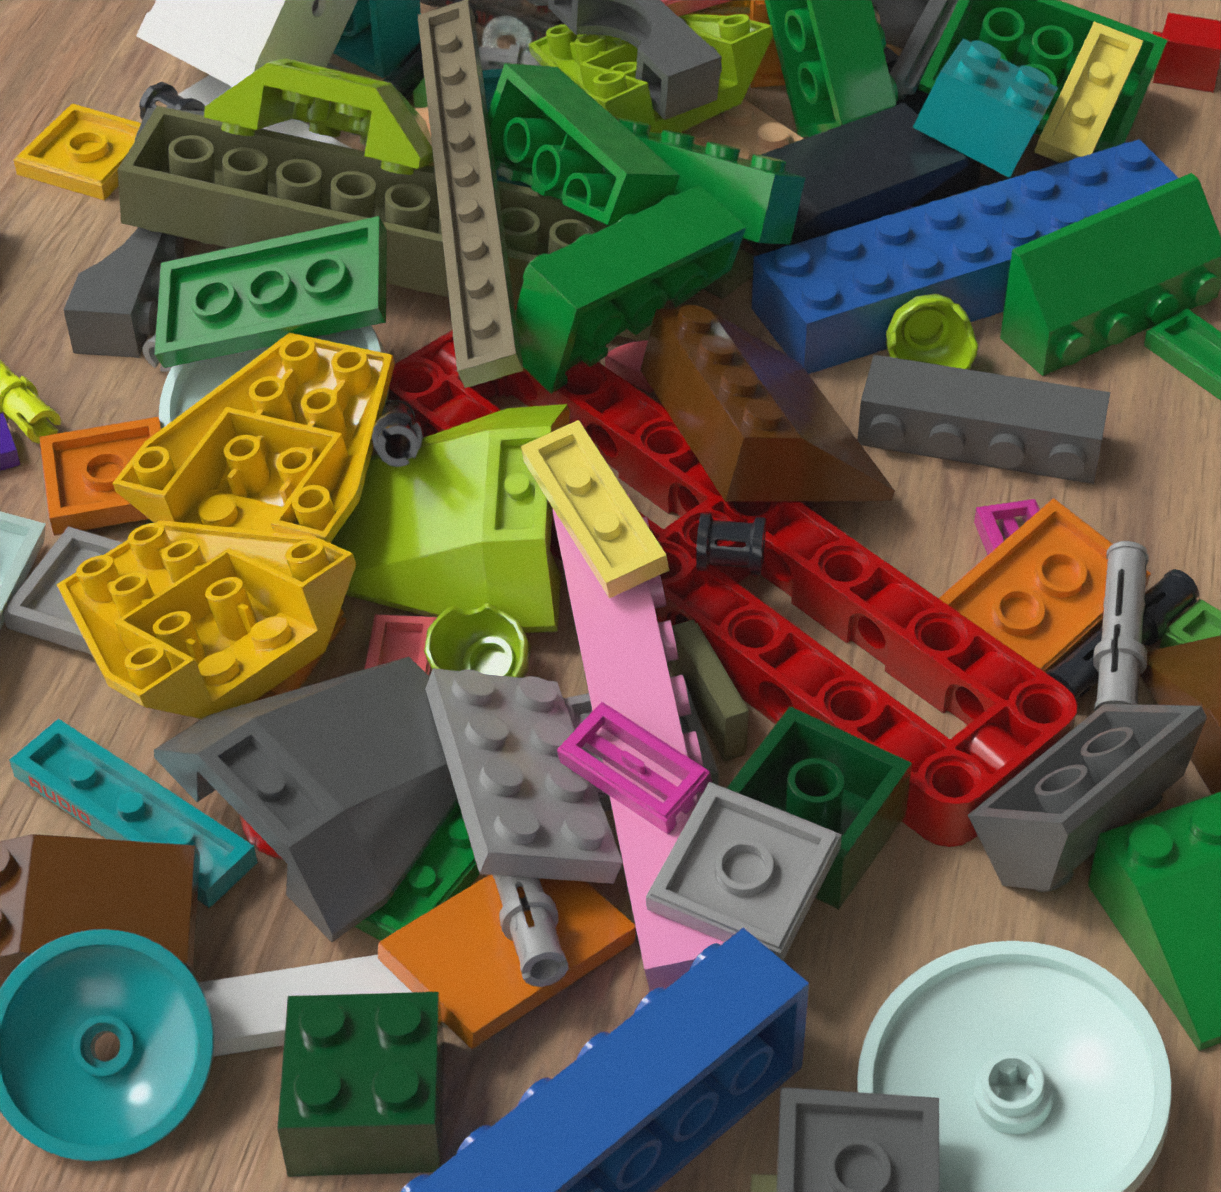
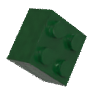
(834, 784)
(362, 1084)

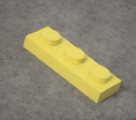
(1089, 94)
(594, 509)

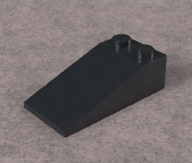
(863, 172)

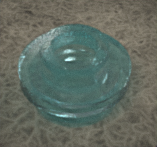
(506, 25)

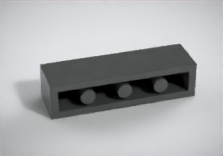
(983, 418)

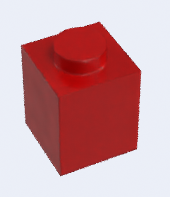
(1191, 52)

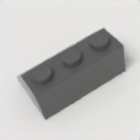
(1082, 787)

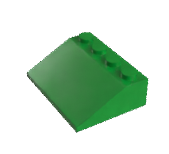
(1048, 39)
(1165, 900)

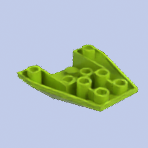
(608, 64)
(331, 104)
(460, 524)

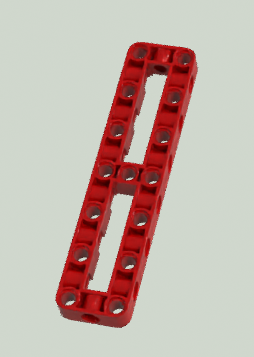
(923, 642)

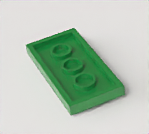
(270, 288)

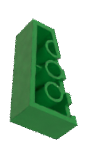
(571, 146)
(753, 191)
(618, 279)

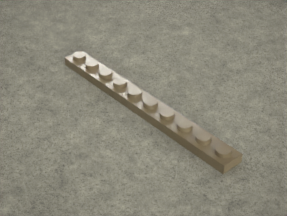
(468, 198)

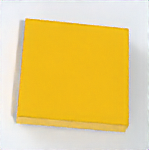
(79, 151)

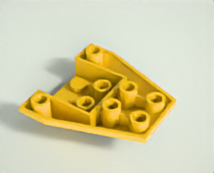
(270, 445)
(207, 612)

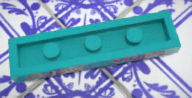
(129, 805)

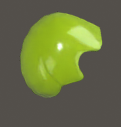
(932, 332)
(478, 641)

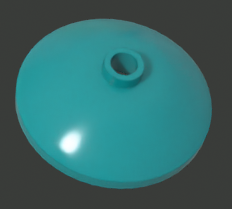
(49, 1027)

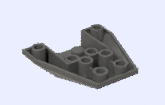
(333, 779)

